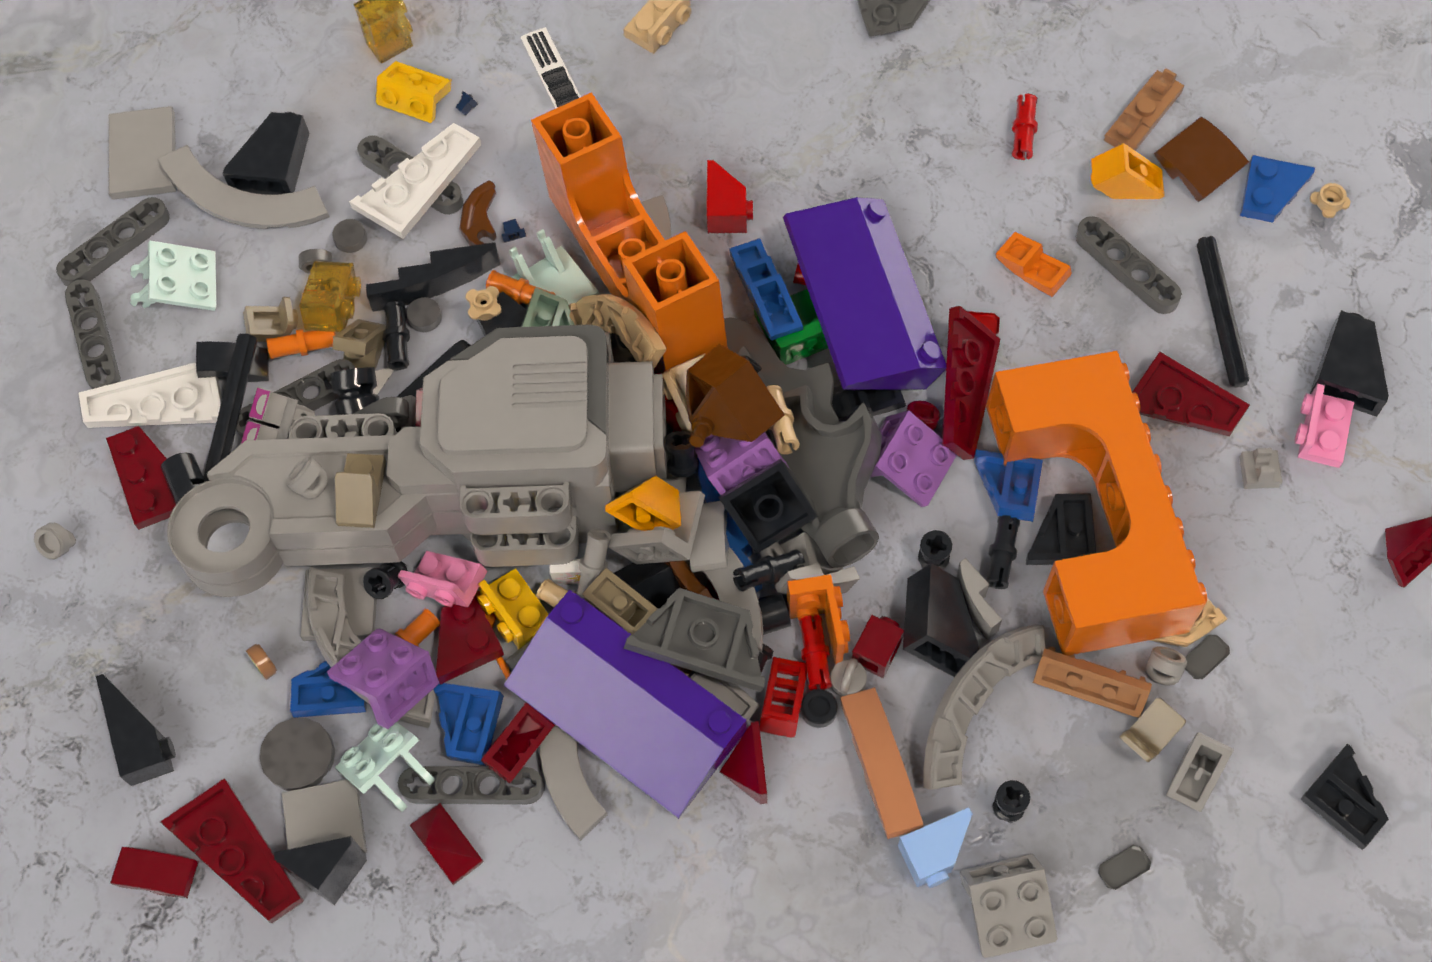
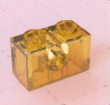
(384, 27)
(329, 296)

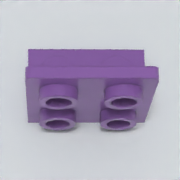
(912, 457)
(733, 461)
(387, 673)

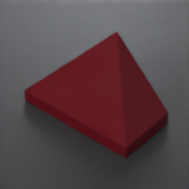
(1409, 549)
(517, 743)
(746, 765)
(446, 843)

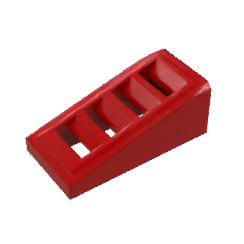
(777, 718)

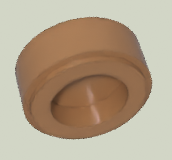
(261, 661)

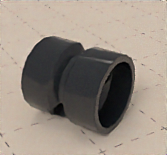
(354, 389)

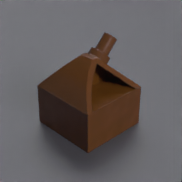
(728, 398)

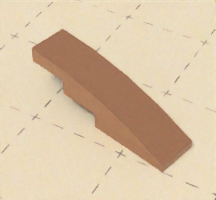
(881, 763)

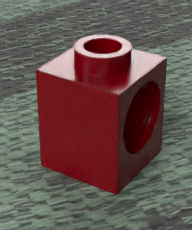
(878, 644)

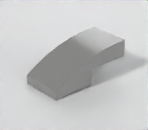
(710, 542)
(844, 578)
(974, 590)

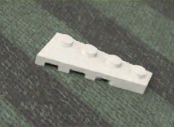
(411, 190)
(154, 399)

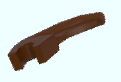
(474, 215)

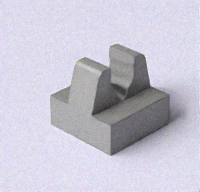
(1260, 468)

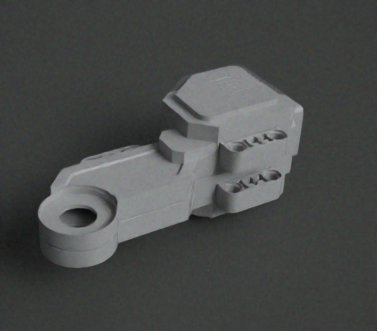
(510, 451)

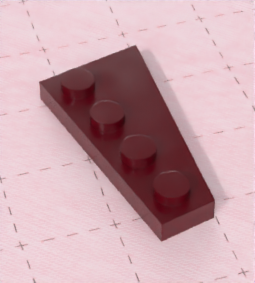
(969, 374)
(232, 846)

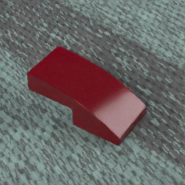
(154, 872)

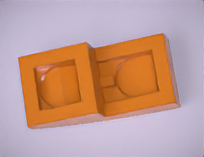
(1029, 263)

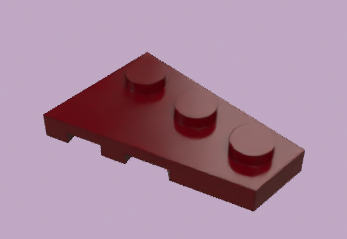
(141, 476)

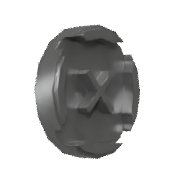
(297, 754)

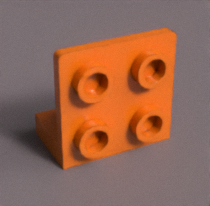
(816, 597)

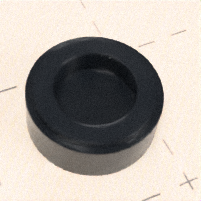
(819, 708)

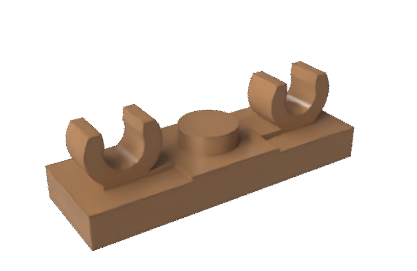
(1145, 110)
(1092, 682)

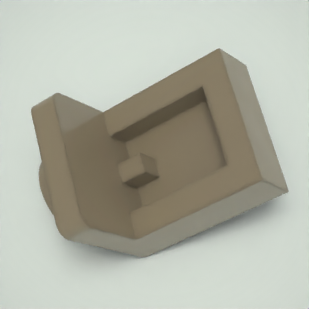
(270, 320)

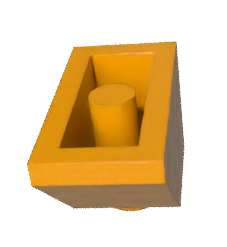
(1126, 175)
(648, 505)

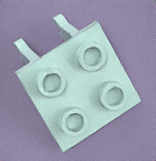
(555, 272)
(177, 276)
(378, 750)

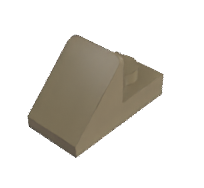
(361, 343)
(359, 490)
(618, 601)

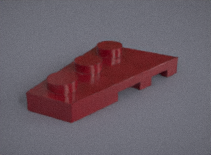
(1186, 398)

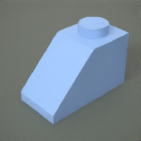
(934, 848)

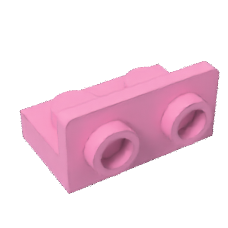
(1325, 428)
(444, 579)

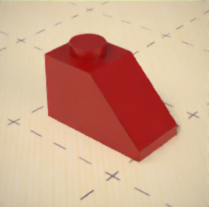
(726, 202)

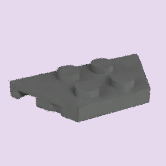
(702, 638)

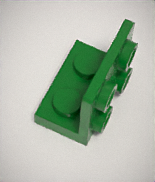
(804, 342)

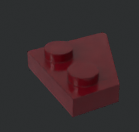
(464, 641)

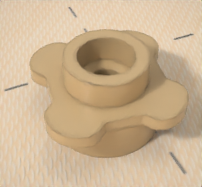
(1334, 193)
(485, 311)

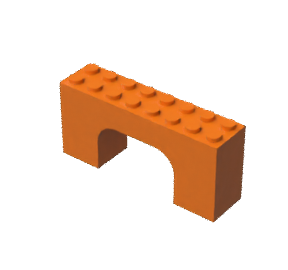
(596, 199)
(1091, 416)

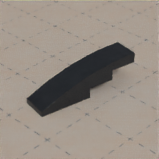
(446, 272)

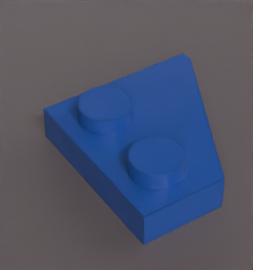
(1271, 187)
(1010, 487)
(318, 695)
(468, 720)

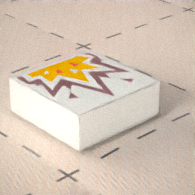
(566, 573)

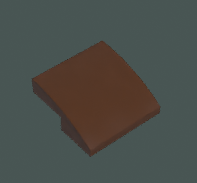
(1201, 158)

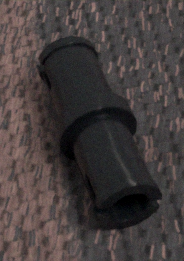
(396, 335)
(1002, 552)
(767, 570)

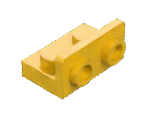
(411, 91)
(513, 606)

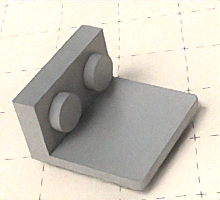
(662, 542)
(1010, 905)

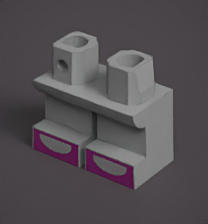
(275, 410)

